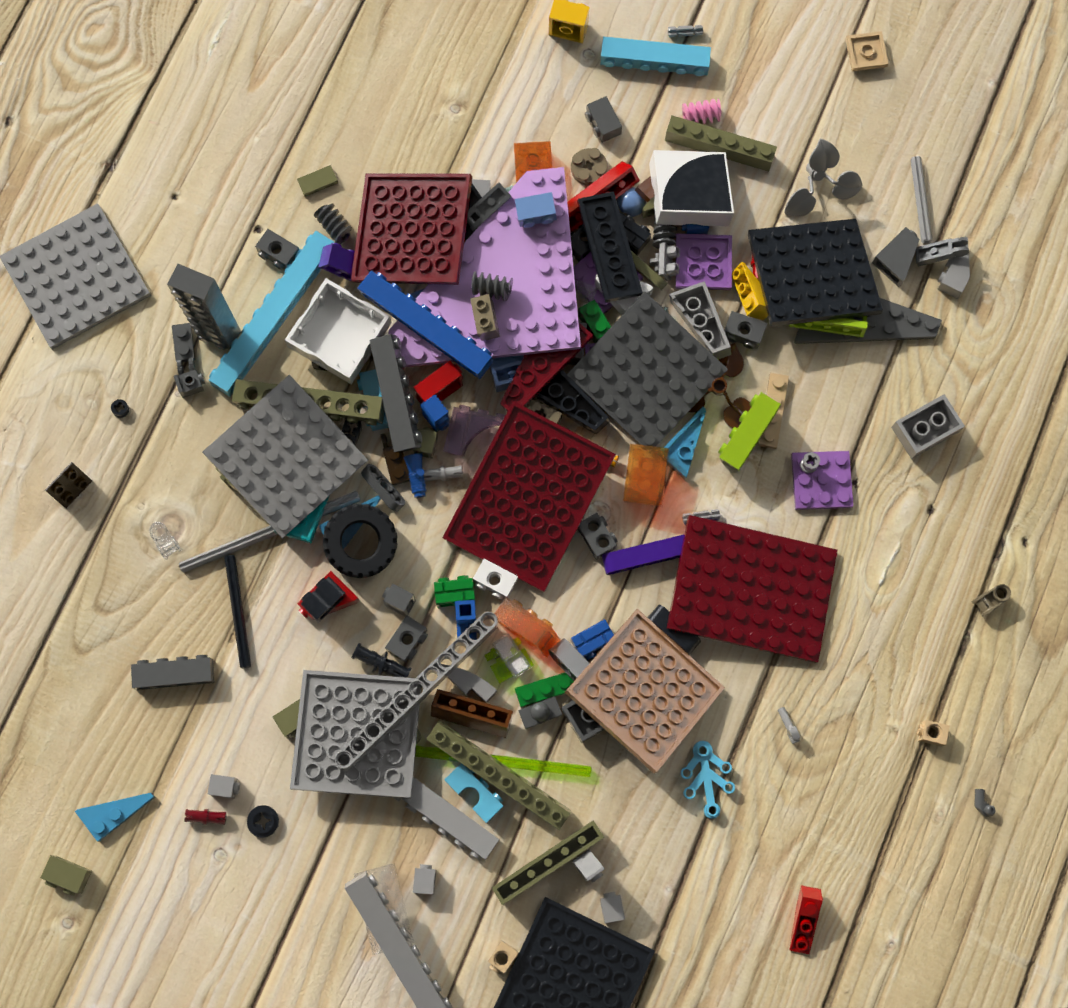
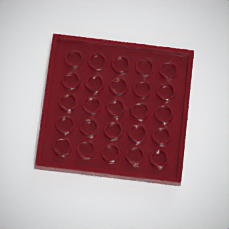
(412, 227)

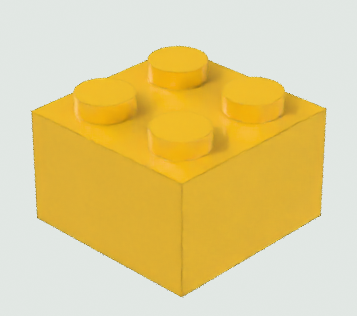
(569, 20)

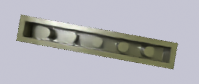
(710, 139)
(547, 862)

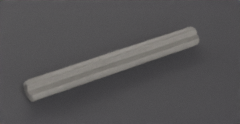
(921, 199)

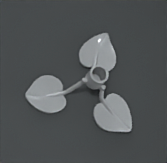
(823, 157)

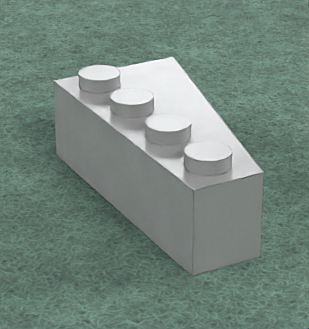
(700, 315)

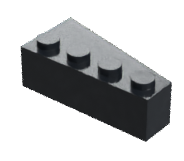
(573, 403)

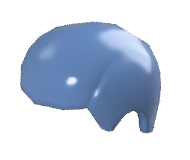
(631, 202)

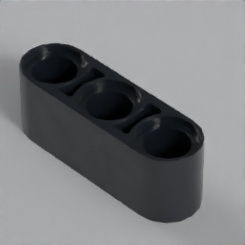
(687, 642)

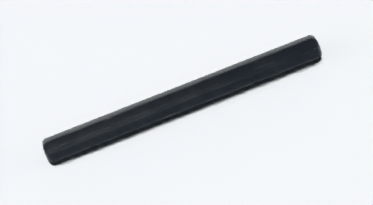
(237, 612)

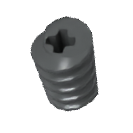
(332, 223)
(665, 234)
(491, 287)

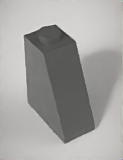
(897, 256)

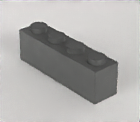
(172, 673)

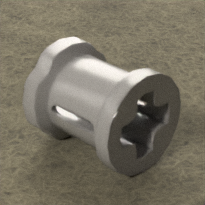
(809, 468)

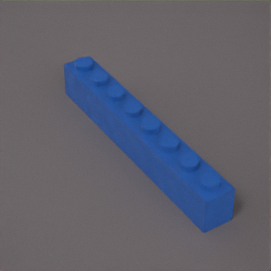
(425, 324)

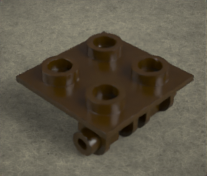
(68, 485)

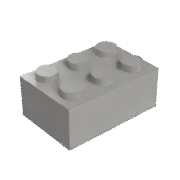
(927, 426)

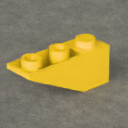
(749, 292)

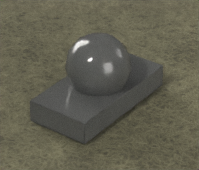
(540, 712)

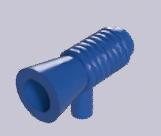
(416, 474)

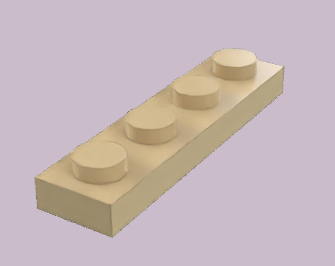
(777, 391)

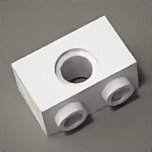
(487, 571)

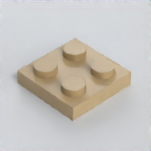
(866, 51)

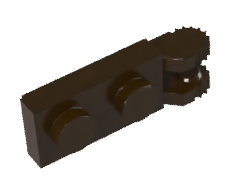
(395, 463)

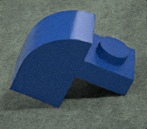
(465, 616)

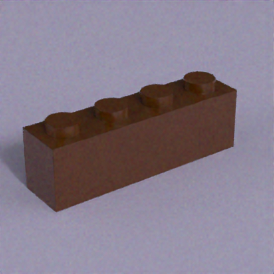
(471, 713)

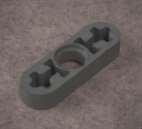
(383, 487)

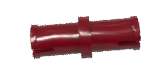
(205, 817)

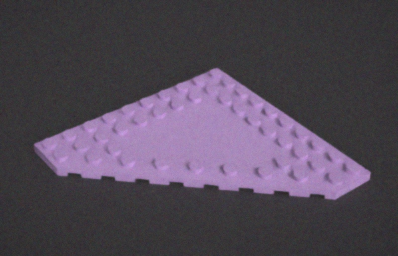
(543, 300)

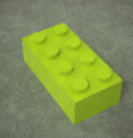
(749, 431)

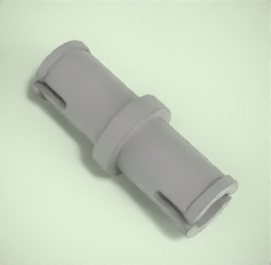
(443, 473)

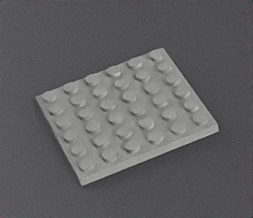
(74, 276)
(285, 456)
(332, 714)

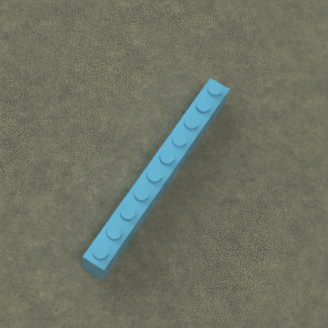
(270, 316)

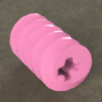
(702, 112)

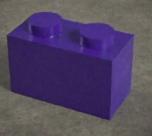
(337, 260)

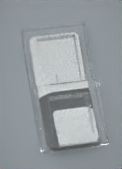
(511, 655)

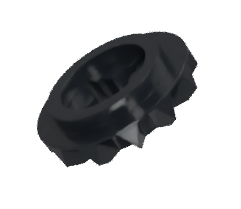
(255, 816)

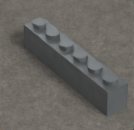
(395, 393)

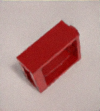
(440, 383)

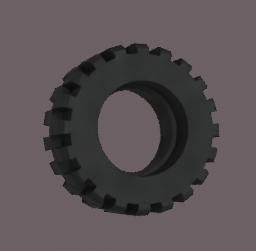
(386, 540)

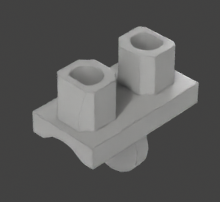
(663, 261)

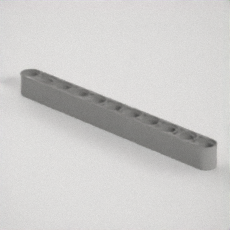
(413, 700)

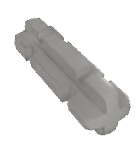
(685, 30)
(714, 515)

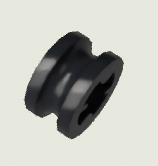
(123, 413)

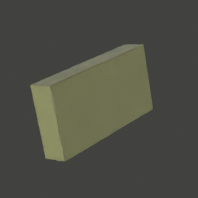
(317, 180)

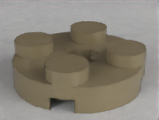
(590, 156)

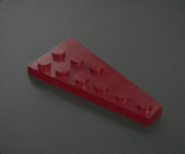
(538, 371)

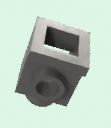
(192, 388)

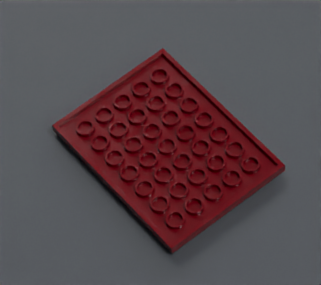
(529, 496)
(752, 589)

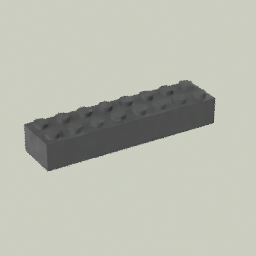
(204, 306)

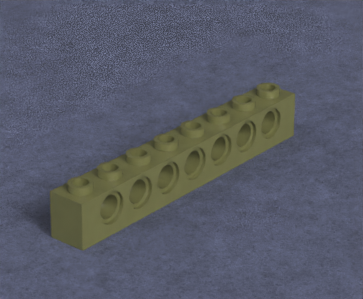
(375, 413)
(499, 775)

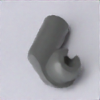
(981, 805)

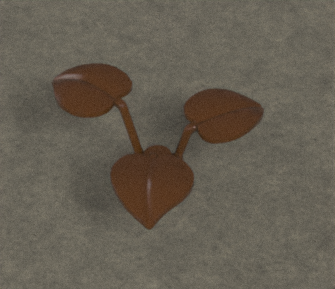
(732, 413)

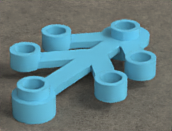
(707, 776)

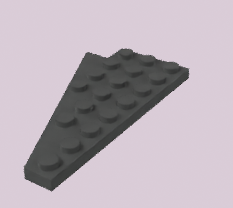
(893, 324)

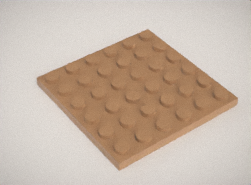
(645, 690)

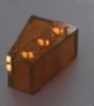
(527, 625)

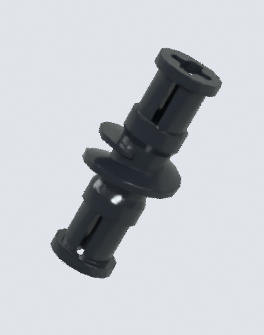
(380, 662)

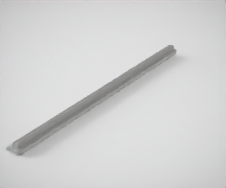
(257, 536)

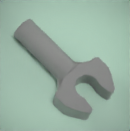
(792, 731)

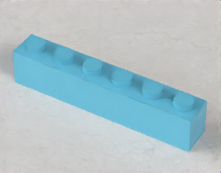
(655, 56)

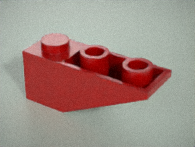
(805, 919)

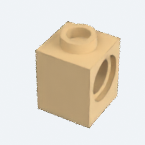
(941, 733)
(502, 948)

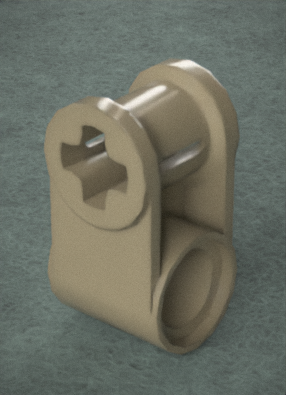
(990, 601)

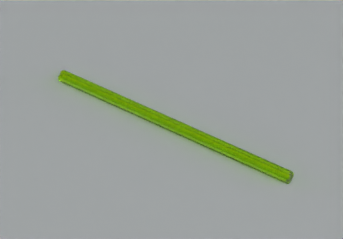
(514, 762)

